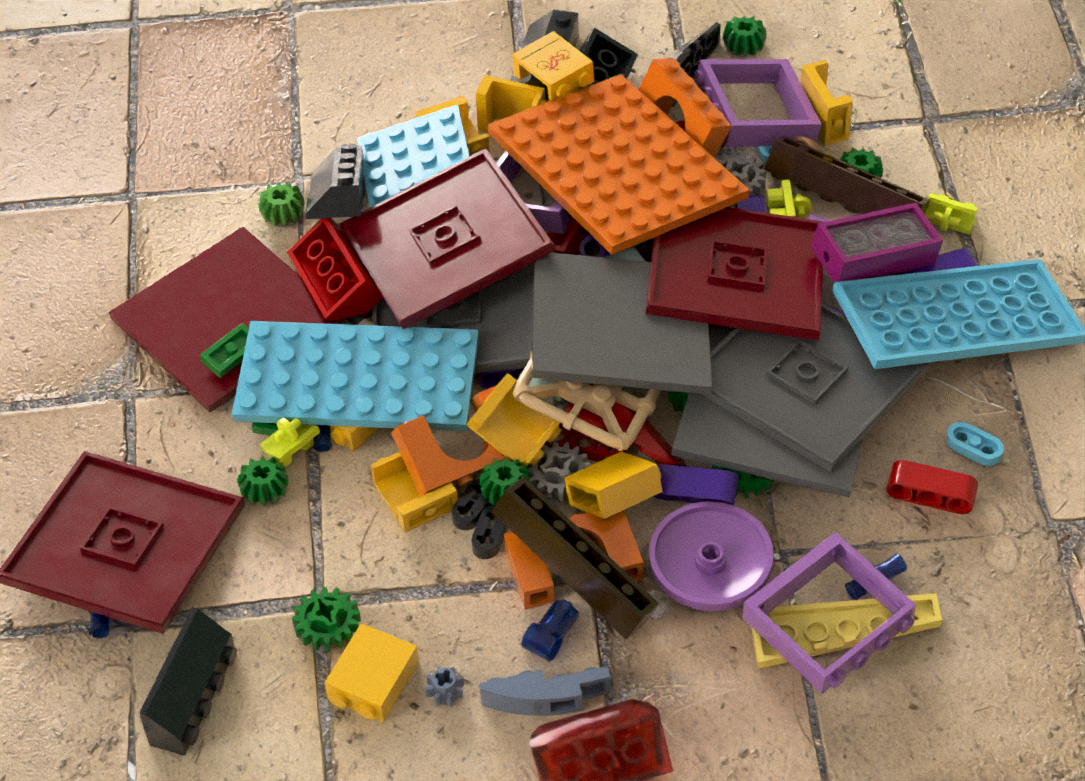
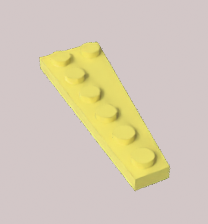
(838, 625)

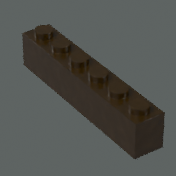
(836, 179)
(575, 557)

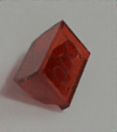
(603, 745)

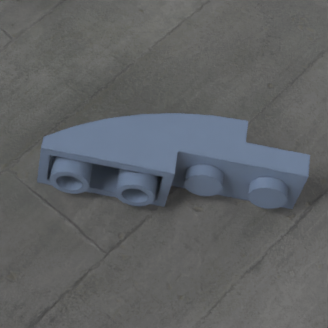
(534, 696)

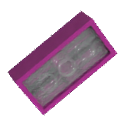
(876, 243)

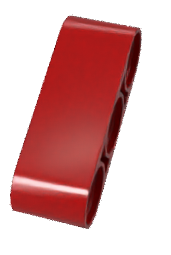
(932, 487)

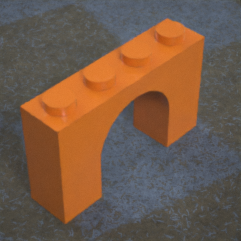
(668, 82)
(429, 464)
(610, 534)

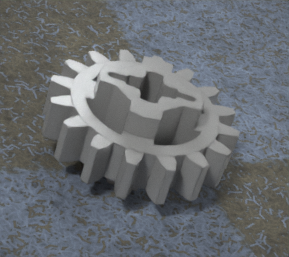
(745, 170)
(555, 465)

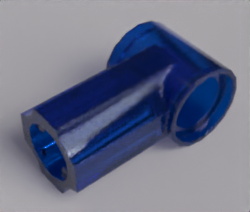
(547, 636)

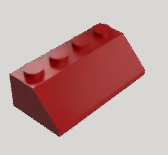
(334, 272)

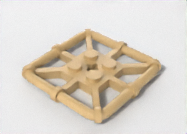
(596, 399)

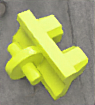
(790, 206)
(951, 213)
(289, 439)

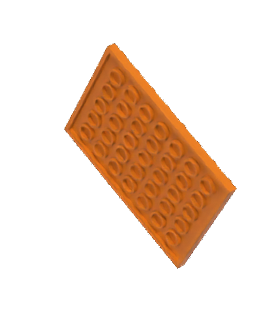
(617, 163)

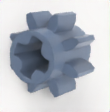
(444, 686)

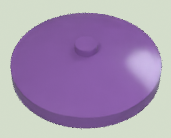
(710, 556)

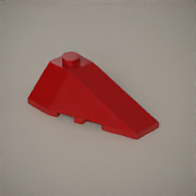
(649, 438)

